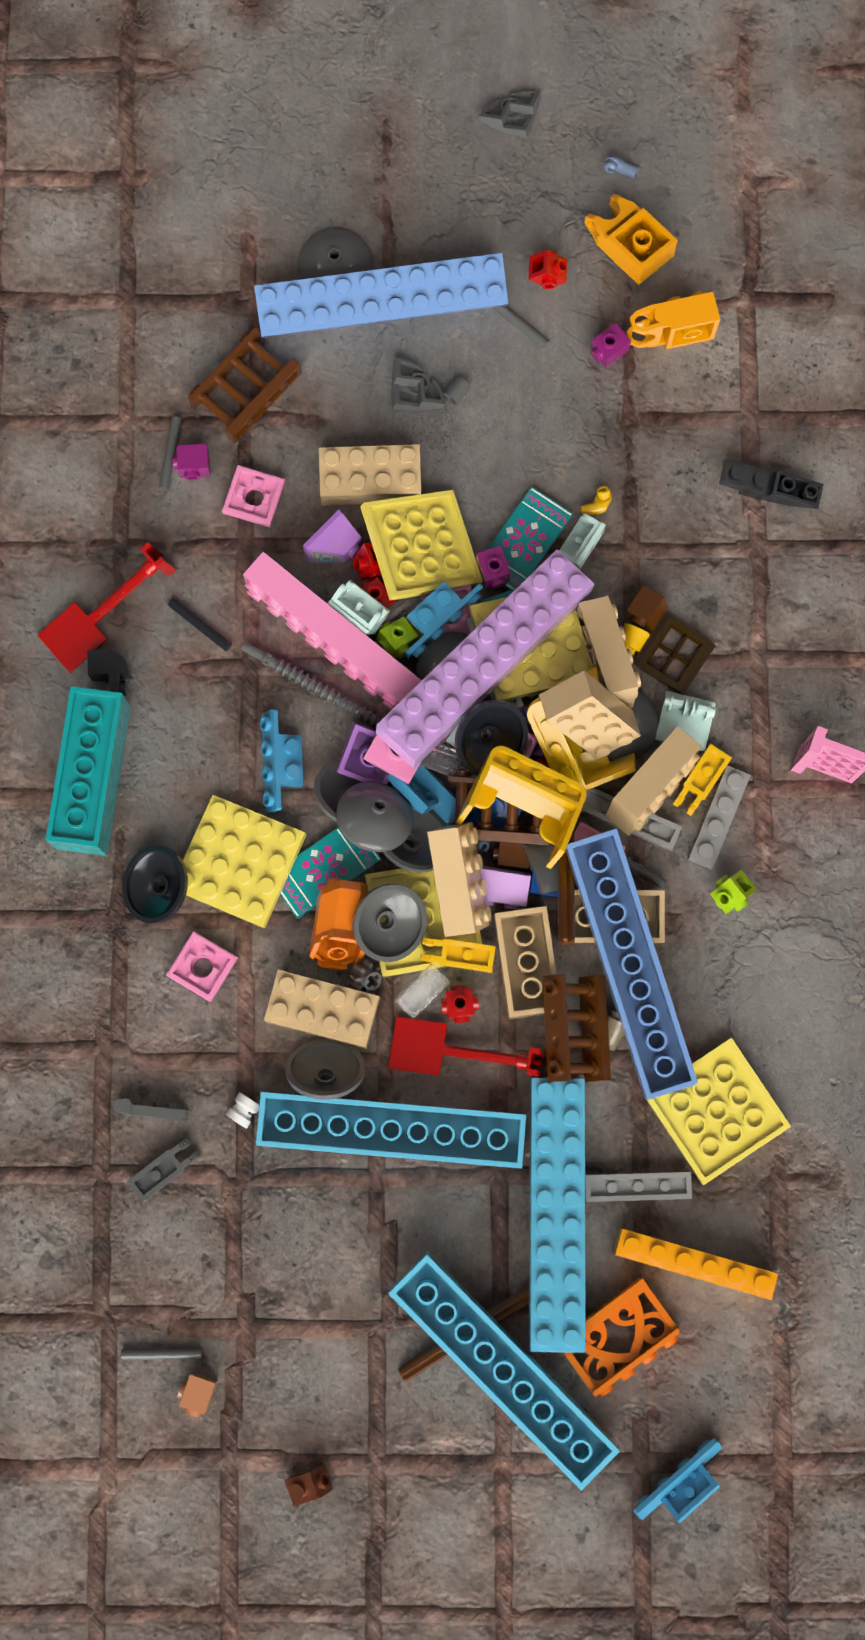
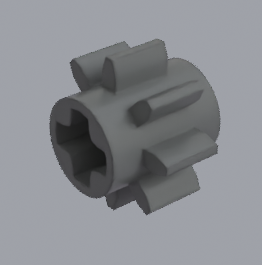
(365, 976)

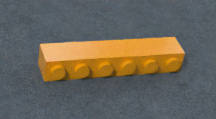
(695, 1263)

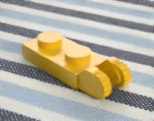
(704, 776)
(461, 954)

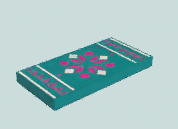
(530, 535)
(326, 859)

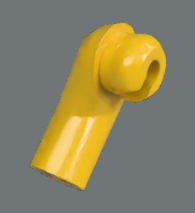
(599, 504)

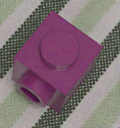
(610, 345)
(192, 461)
(493, 567)

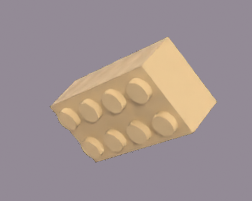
(368, 473)
(607, 648)
(589, 715)
(653, 782)
(459, 879)
(653, 907)
(524, 958)
(322, 1009)

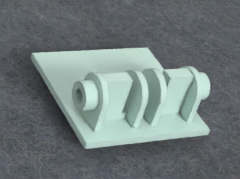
(687, 713)

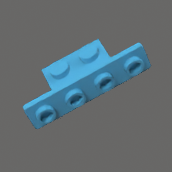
(435, 612)
(281, 761)
(427, 793)
(685, 1488)

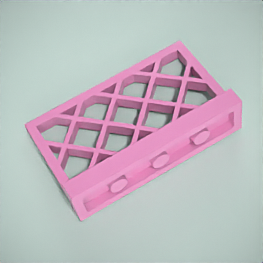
(829, 757)

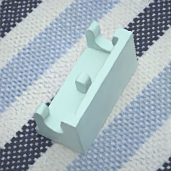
(582, 540)
(359, 607)

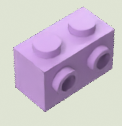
(506, 886)

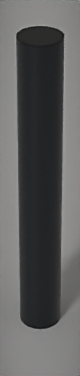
(199, 624)

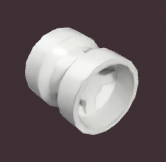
(242, 1110)

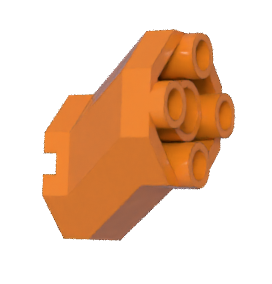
(332, 928)

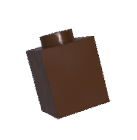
(647, 609)
(511, 856)

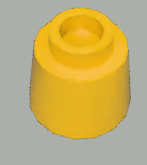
(634, 638)

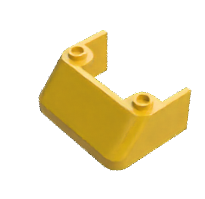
(568, 757)
(532, 789)

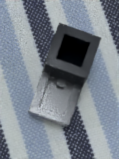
(109, 666)

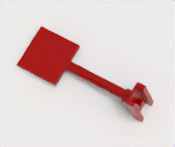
(76, 632)
(421, 1045)

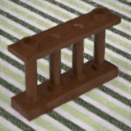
(252, 408)
(485, 828)
(593, 1024)

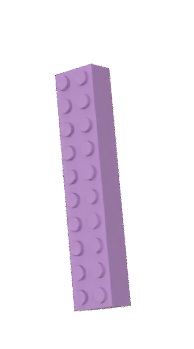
(484, 658)

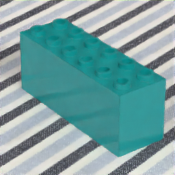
(88, 771)

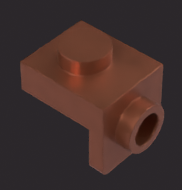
(309, 1485)

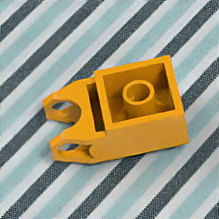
(632, 239)
(677, 321)

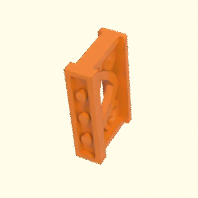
(628, 1300)

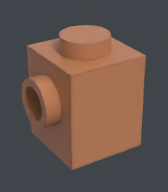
(196, 1394)

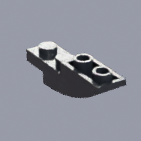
(771, 486)

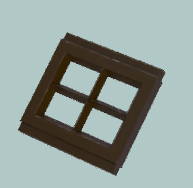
(692, 666)

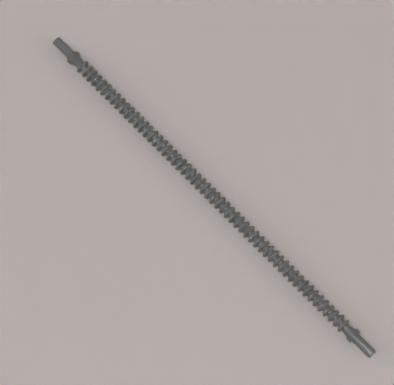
(368, 716)

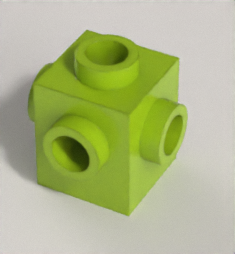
(396, 637)
(733, 892)

